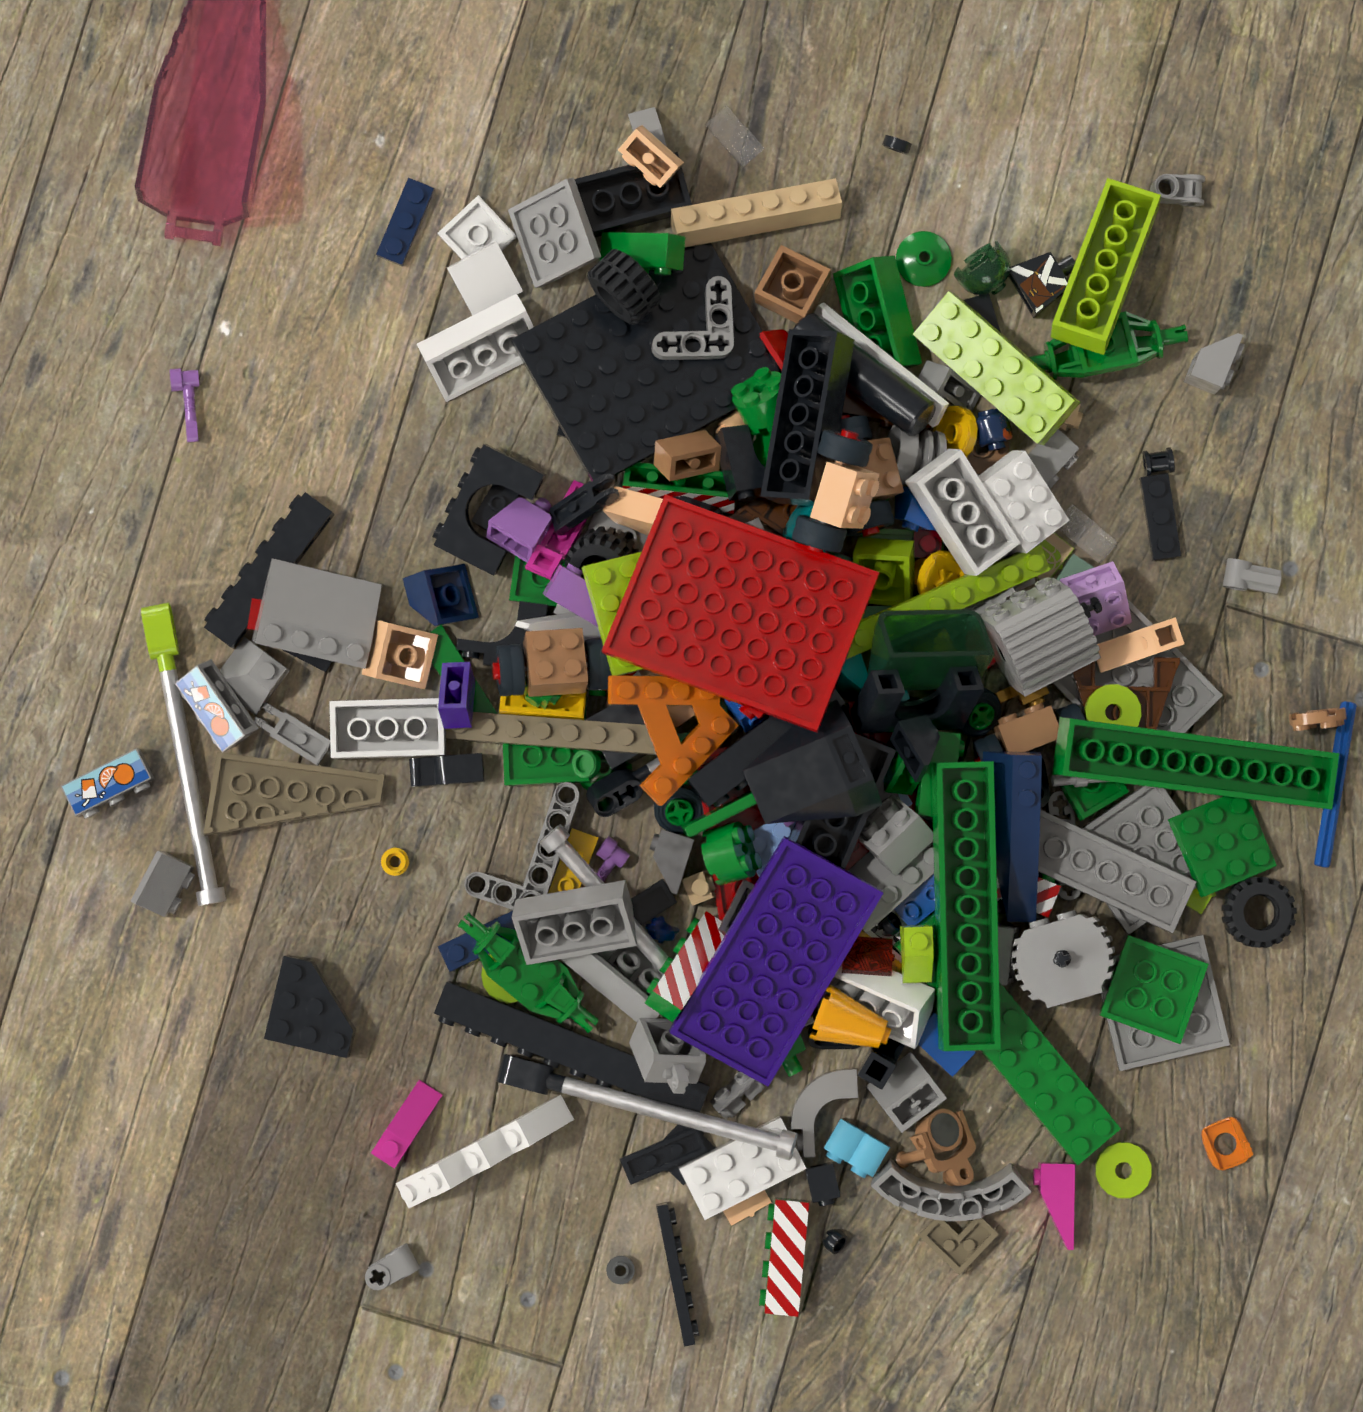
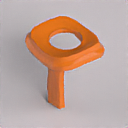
(1238, 1156)

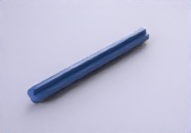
(1330, 817)

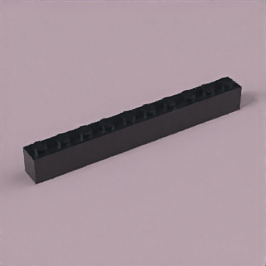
(557, 1046)

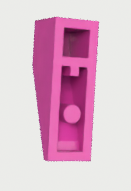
(406, 1124)
(1057, 1191)

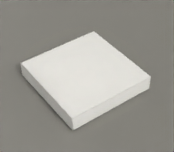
(475, 229)
(484, 278)

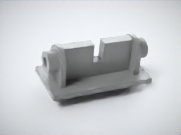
(728, 1100)

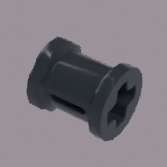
(1158, 461)

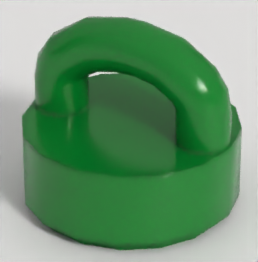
(586, 763)

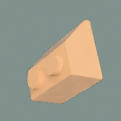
(400, 654)

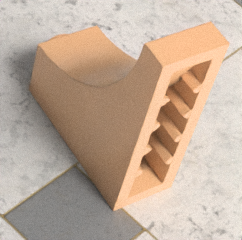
(633, 510)

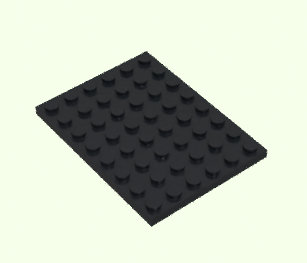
(613, 389)

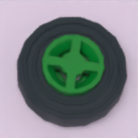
(985, 717)
(673, 818)

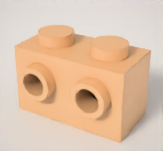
(650, 156)

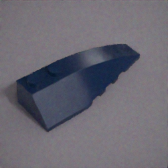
(1017, 830)

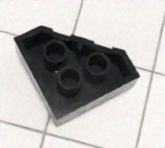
(308, 1012)

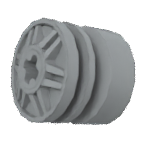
(915, 451)

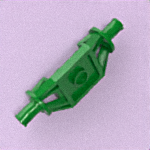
(1122, 351)
(529, 984)

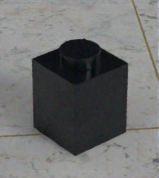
(822, 1183)

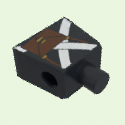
(1041, 280)

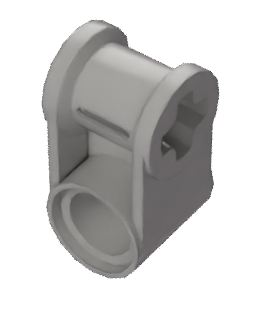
(1185, 189)
(396, 1265)

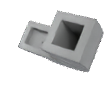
(821, 1090)

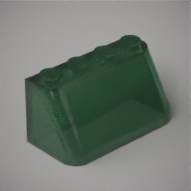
(928, 644)

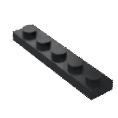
(678, 1273)

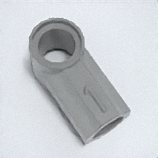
(1243, 576)

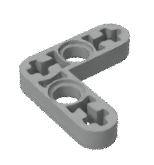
(713, 330)

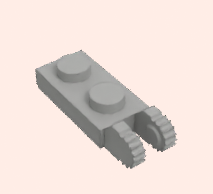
(296, 735)

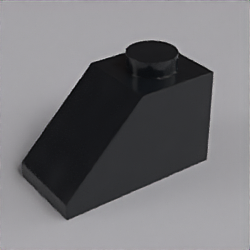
(915, 743)

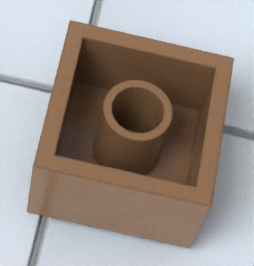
(792, 285)

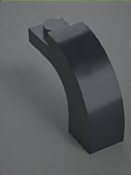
(472, 648)
(880, 1063)

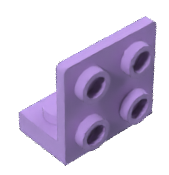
(1109, 588)

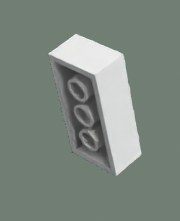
(962, 512)
(386, 728)
(737, 1172)

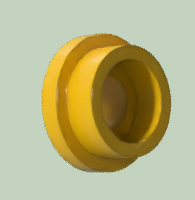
(385, 861)

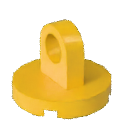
(936, 571)

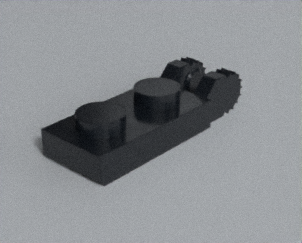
(583, 503)

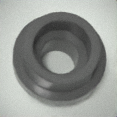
(624, 1261)

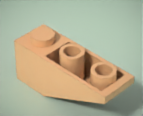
(1139, 645)

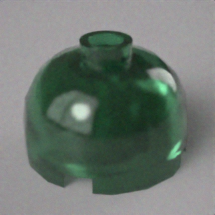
(985, 270)

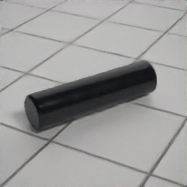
(880, 386)

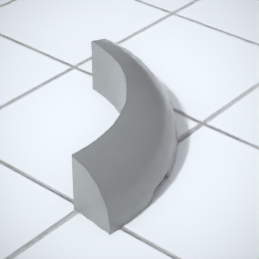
(950, 1202)

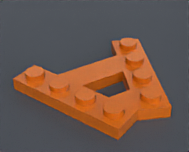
(676, 759)

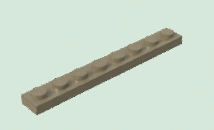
(555, 733)

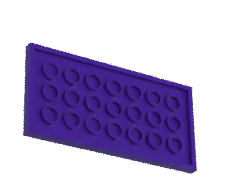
(776, 961)

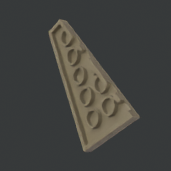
(268, 791)

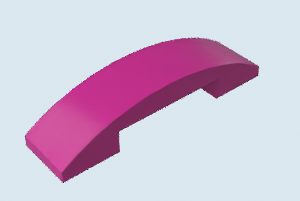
(554, 547)

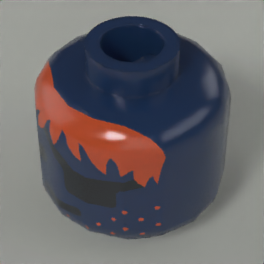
(993, 429)

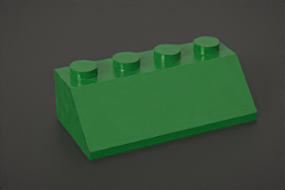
(877, 307)

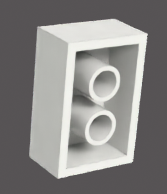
(1023, 499)

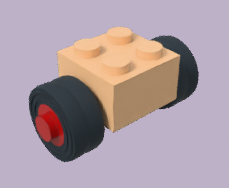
(842, 494)

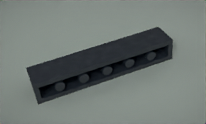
(289, 543)

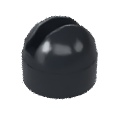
(890, 925)
(835, 1241)

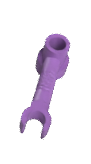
(185, 382)
(612, 855)

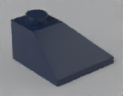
(442, 595)

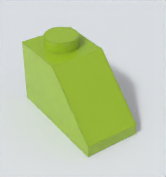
(917, 953)

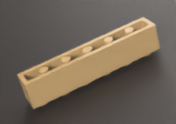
(757, 213)

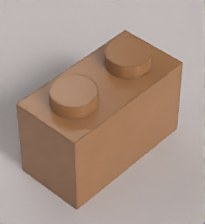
(687, 455)

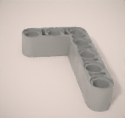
(538, 860)

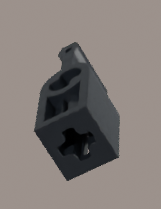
(447, 769)

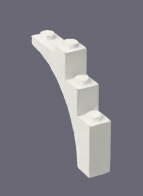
(485, 1152)

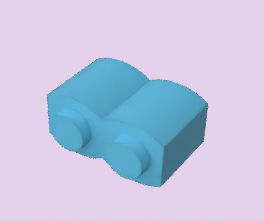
(856, 1148)

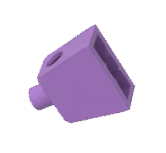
(520, 526)

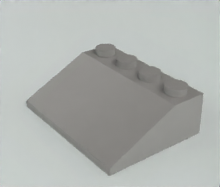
(317, 613)

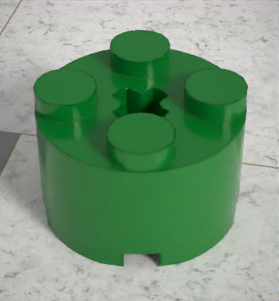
(757, 399)
(730, 853)

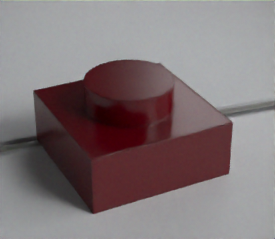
(926, 543)

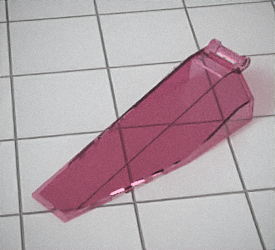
(206, 119)

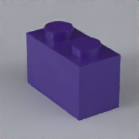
(456, 695)

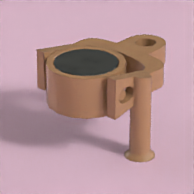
(939, 1133)

